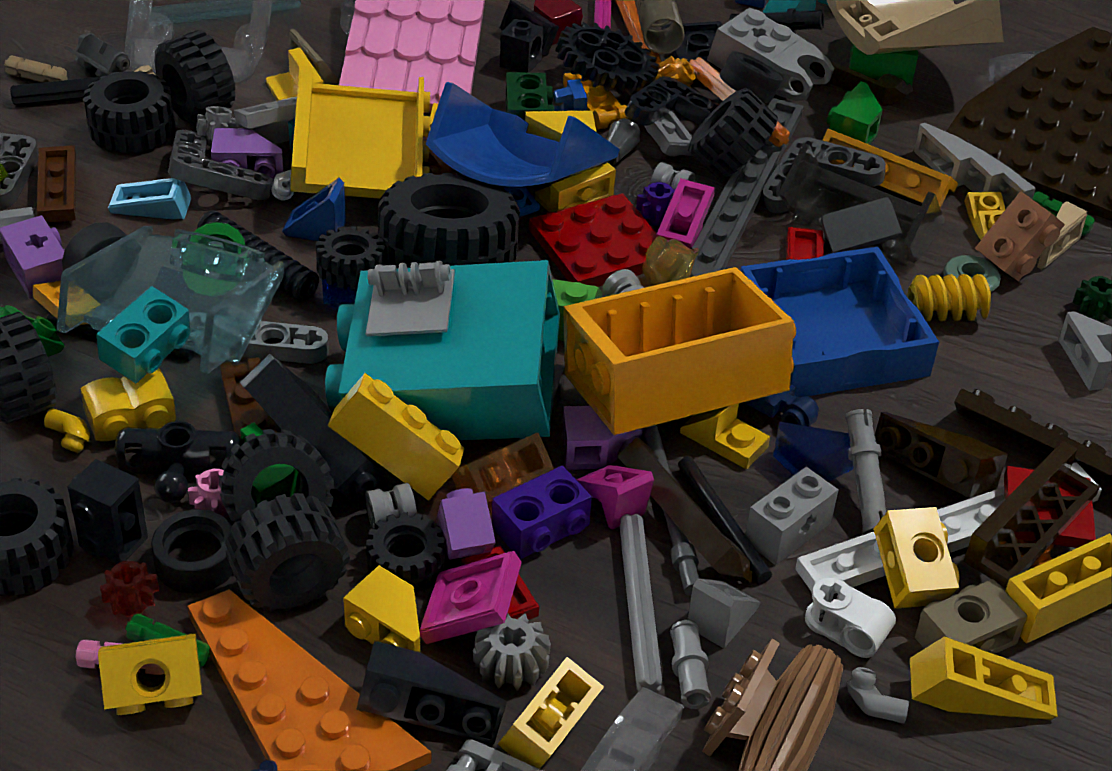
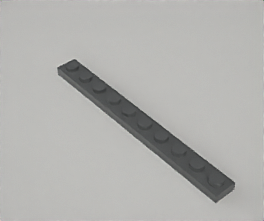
(741, 197)

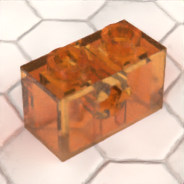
(504, 467)

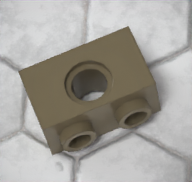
(975, 616)

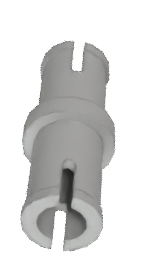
(690, 664)

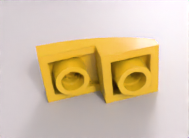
(984, 210)

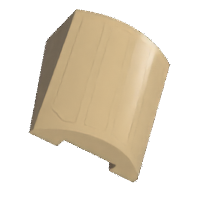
(917, 24)

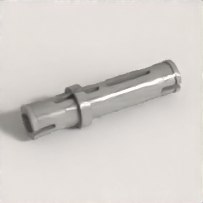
(865, 454)

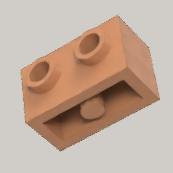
(1020, 236)

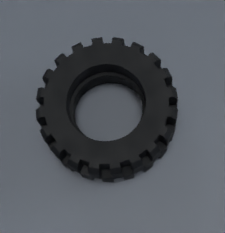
(447, 221)

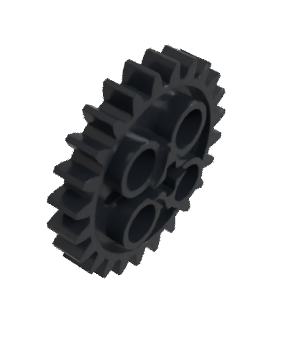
(606, 58)

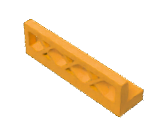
(901, 175)

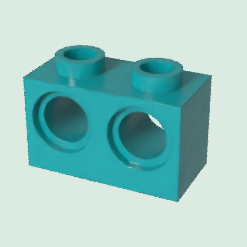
(144, 334)

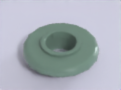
(971, 266)

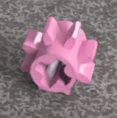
(207, 493)

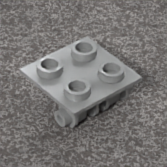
(410, 300)

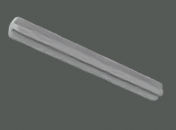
(640, 603)

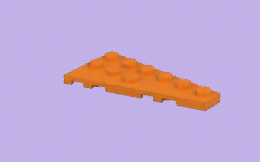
(292, 701)

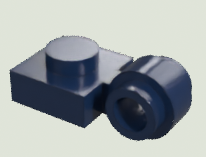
(795, 409)

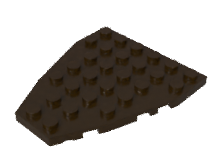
(1052, 121)

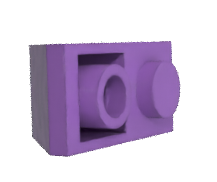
(246, 150)
(588, 440)
(465, 524)

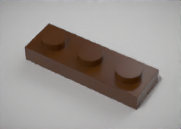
(57, 183)

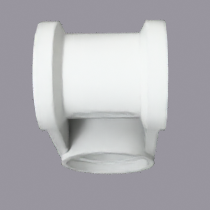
(851, 619)

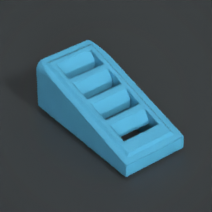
(153, 198)

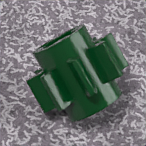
(1095, 298)

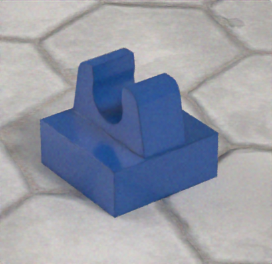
(572, 96)

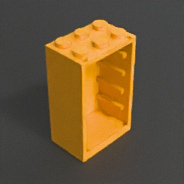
(677, 349)

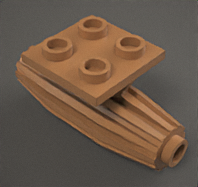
(779, 717)

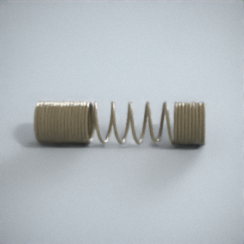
(664, 40)

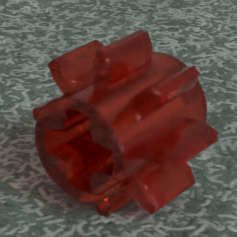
(129, 588)

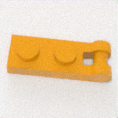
(603, 104)

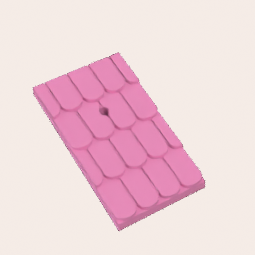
(411, 39)

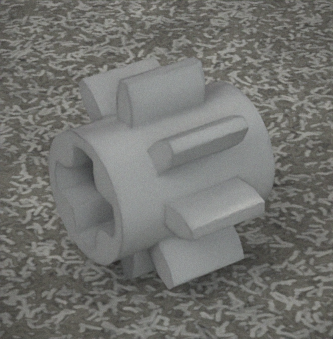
(214, 118)

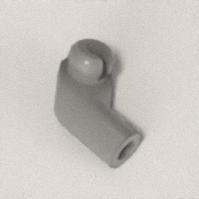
(871, 701)

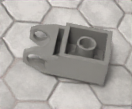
(773, 45)

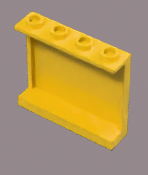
(357, 136)

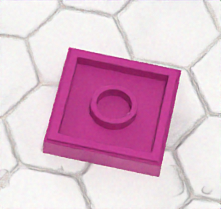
(470, 597)

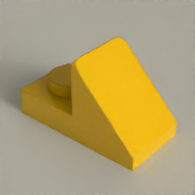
(727, 435)

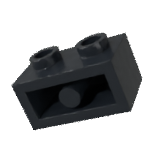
(108, 511)

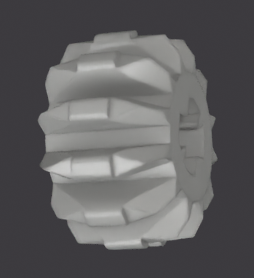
(512, 652)

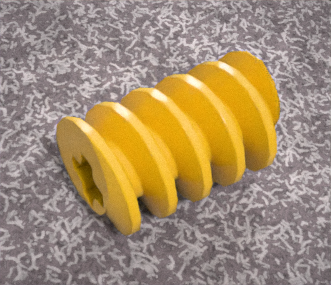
(951, 295)

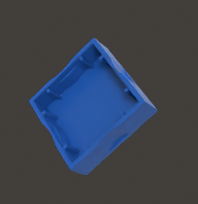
(848, 321)

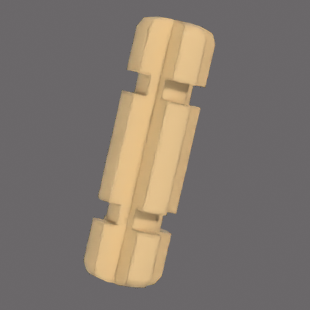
(34, 70)

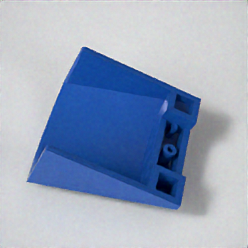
(498, 150)

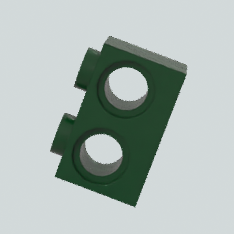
(527, 93)

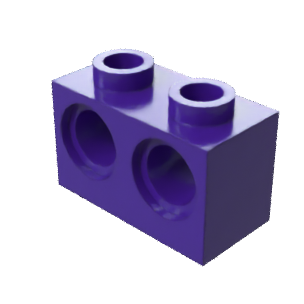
(541, 512)

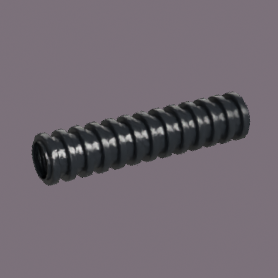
(297, 278)

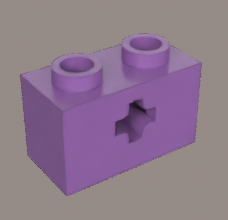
(33, 252)

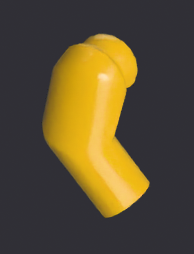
(73, 427)

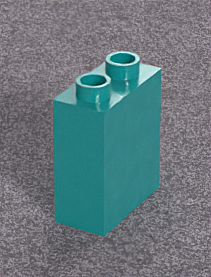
(482, 375)

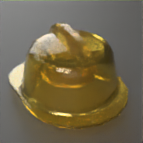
(668, 261)

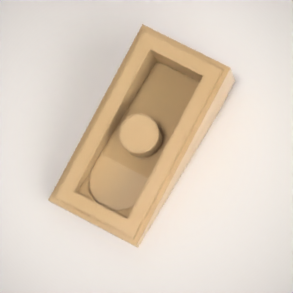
(1074, 221)

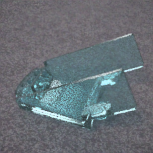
(213, 277)

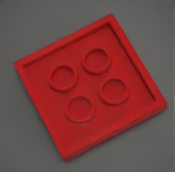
(595, 239)

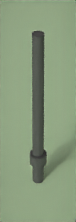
(683, 553)

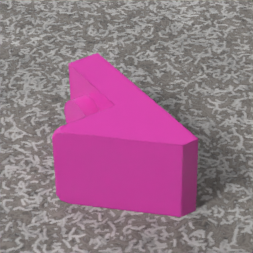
(686, 212)
(619, 491)

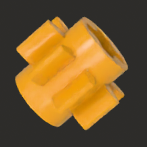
(677, 69)

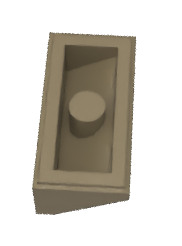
(320, 66)

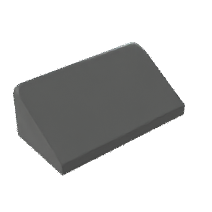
(861, 226)

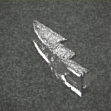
(636, 734)

